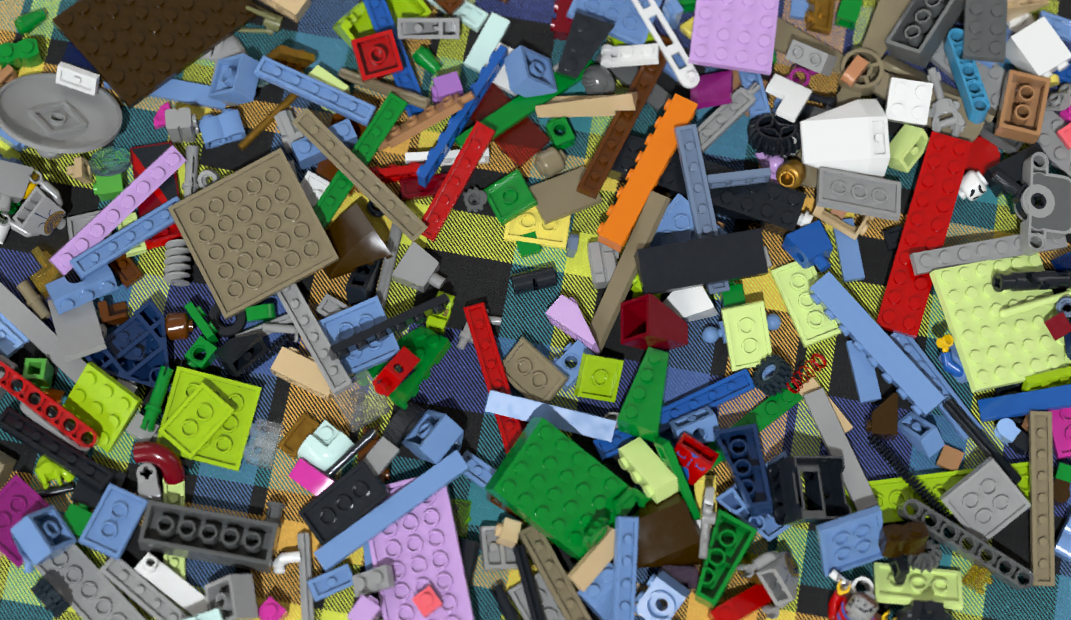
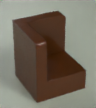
(113, 314)

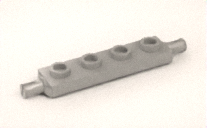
(726, 116)

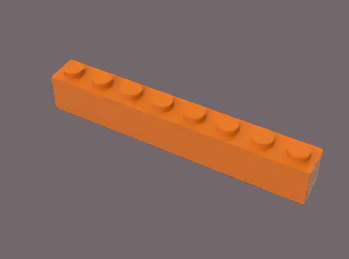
(646, 174)

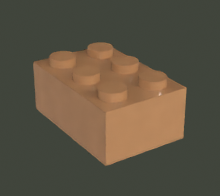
(1022, 107)

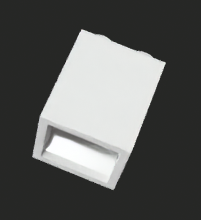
(1038, 50)

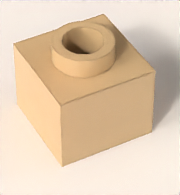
(507, 532)

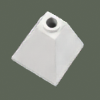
(691, 304)

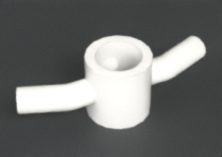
(845, 583)

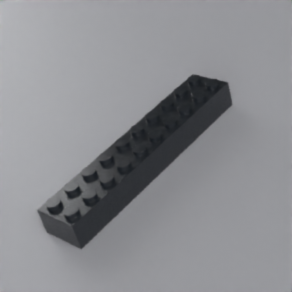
(757, 205)

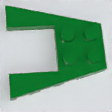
(429, 349)

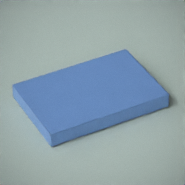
(113, 521)

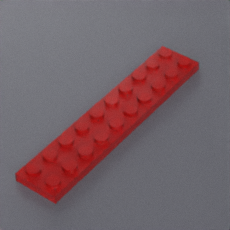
(923, 231)

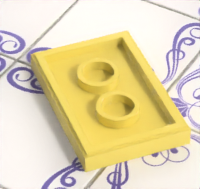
(549, 235)

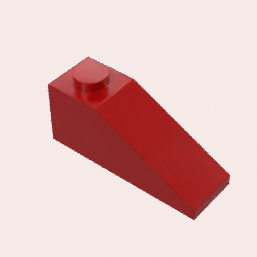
(742, 604)

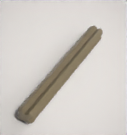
(385, 88)

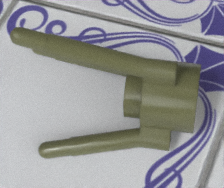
(272, 21)

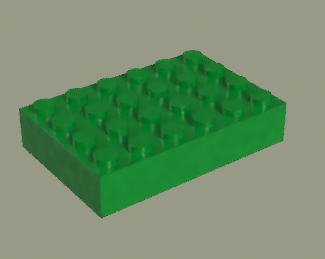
(556, 486)

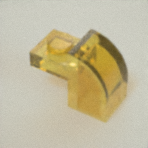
(46, 274)

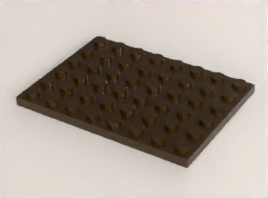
(148, 41)

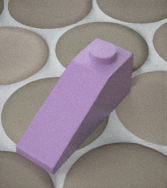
(569, 319)

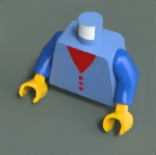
(950, 358)

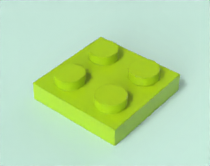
(598, 377)

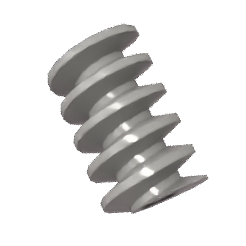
(175, 263)

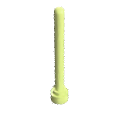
(1033, 304)

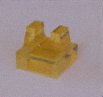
(977, 578)

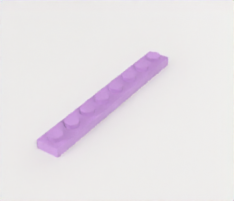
(118, 208)

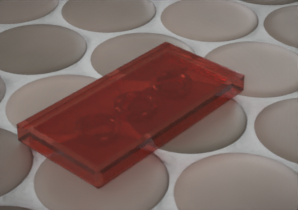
(518, 142)

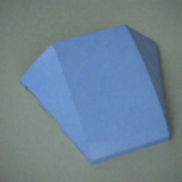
(765, 524)

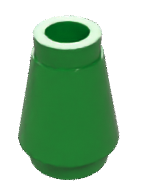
(28, 22)
(426, 59)

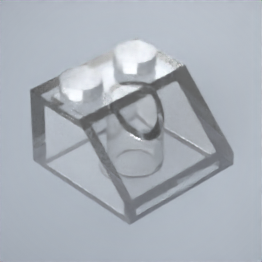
(361, 402)

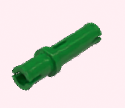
(153, 408)

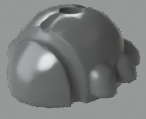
(475, 195)

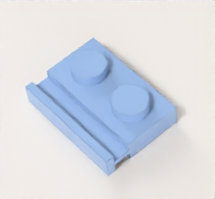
(10, 338)

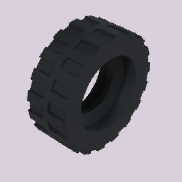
(403, 423)

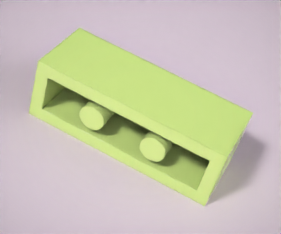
(647, 470)

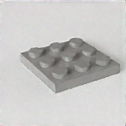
(985, 500)

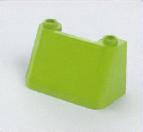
(357, 22)

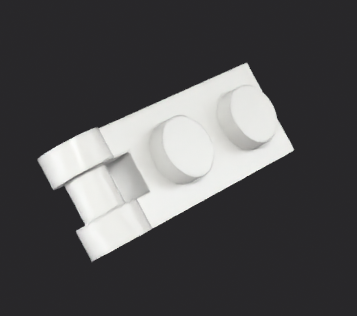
(629, 55)

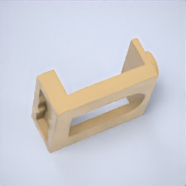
(850, 231)

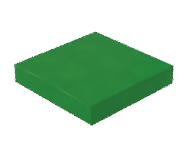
(510, 197)

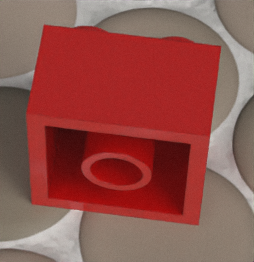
(376, 56)

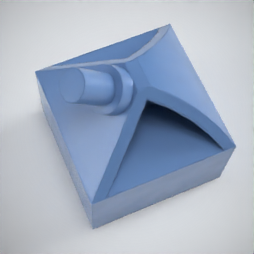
(434, 437)
(41, 537)

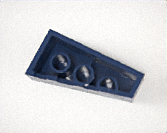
(745, 463)

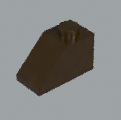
(884, 420)

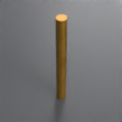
(267, 121)

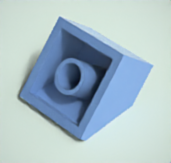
(529, 73)
(235, 79)
(599, 594)

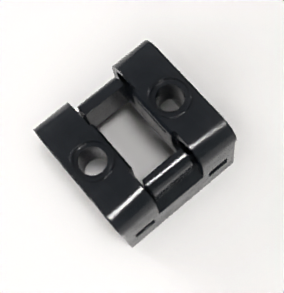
(822, 485)

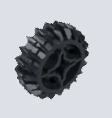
(774, 135)

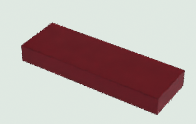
(412, 190)

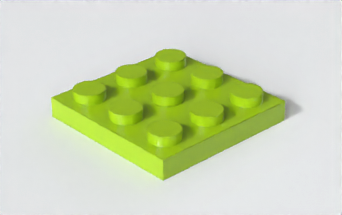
(102, 405)

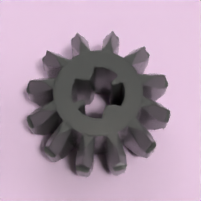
(928, 559)

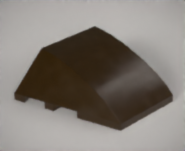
(354, 242)
(667, 534)

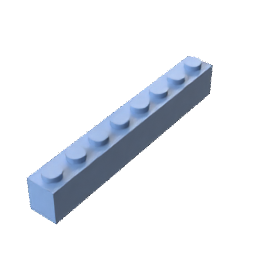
(876, 344)

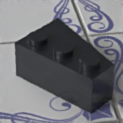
(582, 42)

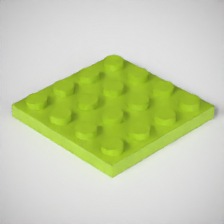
(227, 444)

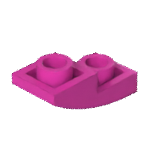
(310, 477)

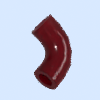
(163, 457)

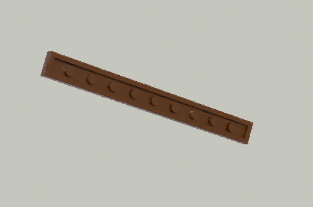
(621, 128)

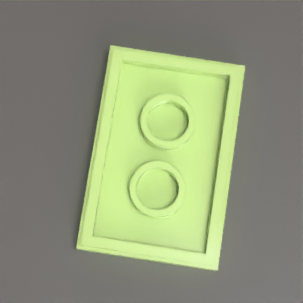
(746, 334)

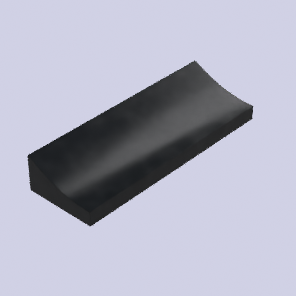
(701, 262)

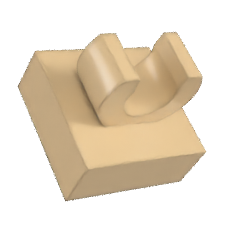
(80, 170)

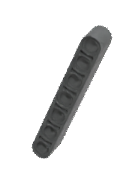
(976, 545)

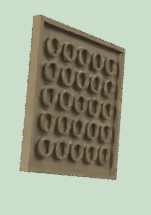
(253, 233)

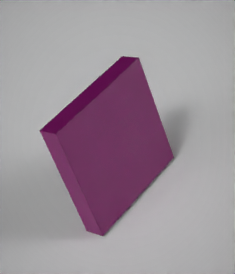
(713, 90)

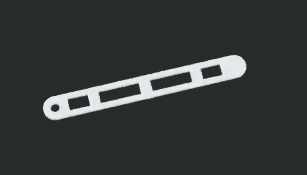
(688, 75)

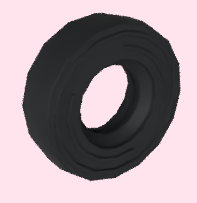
(226, 331)

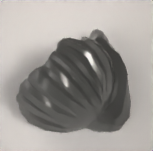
(598, 81)

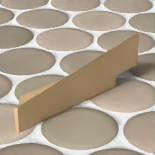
(587, 105)

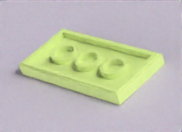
(807, 317)
(939, 585)

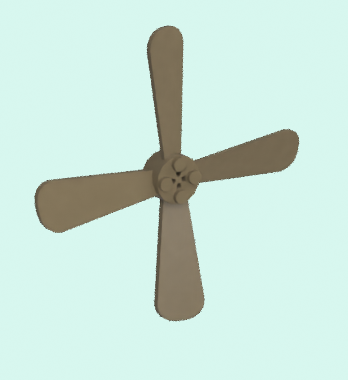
(874, 78)

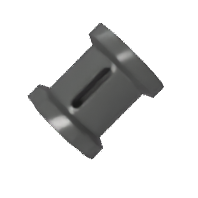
(274, 512)

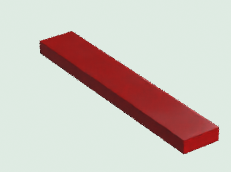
(456, 179)

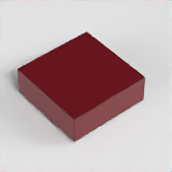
(1058, 325)

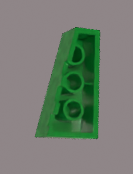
(645, 401)

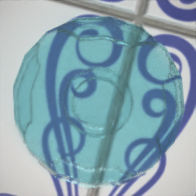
(110, 161)

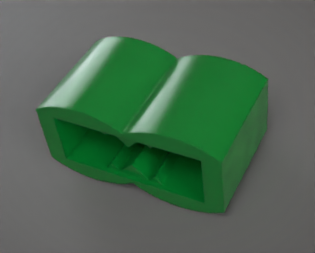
(22, 54)

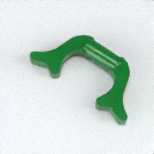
(630, 492)

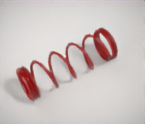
(812, 359)

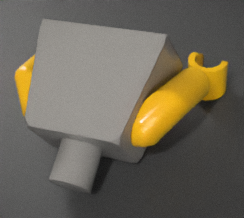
(15, 183)

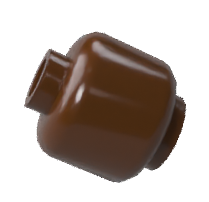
(178, 326)

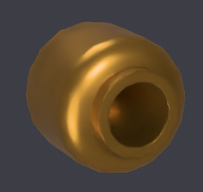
(791, 174)

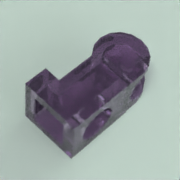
(684, 575)

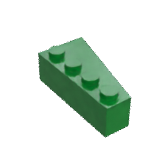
(723, 558)

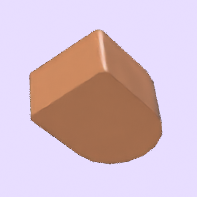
(854, 71)

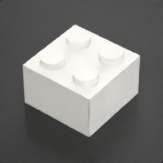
(908, 101)

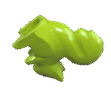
(48, 471)

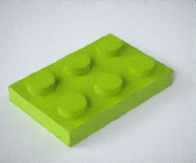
(196, 421)

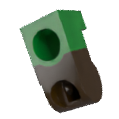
(1061, 483)

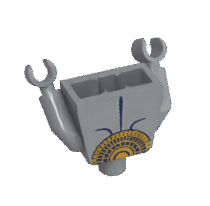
(39, 212)
(777, 576)

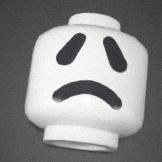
(972, 185)

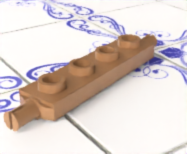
(426, 119)

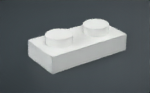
(77, 78)

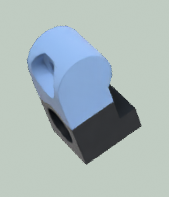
(1012, 436)

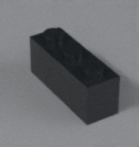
(1011, 167)

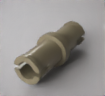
(34, 301)

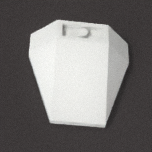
(848, 139)

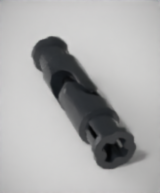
(1031, 280)

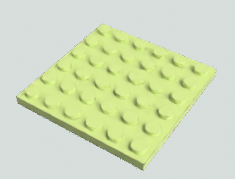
(991, 347)

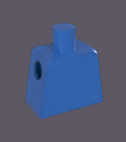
(809, 246)

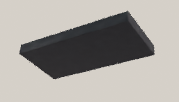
(344, 502)

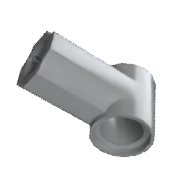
(287, 129)

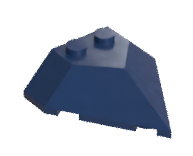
(136, 347)

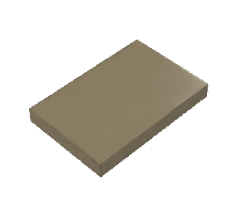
(559, 197)
(533, 372)

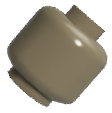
(550, 162)

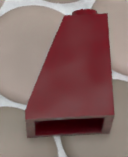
(651, 324)

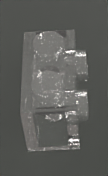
(263, 443)

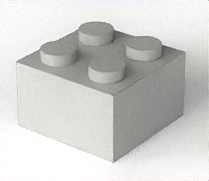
(234, 595)

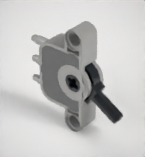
(1052, 198)

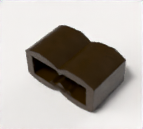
(903, 539)

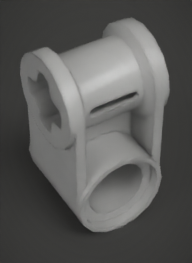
(149, 488)

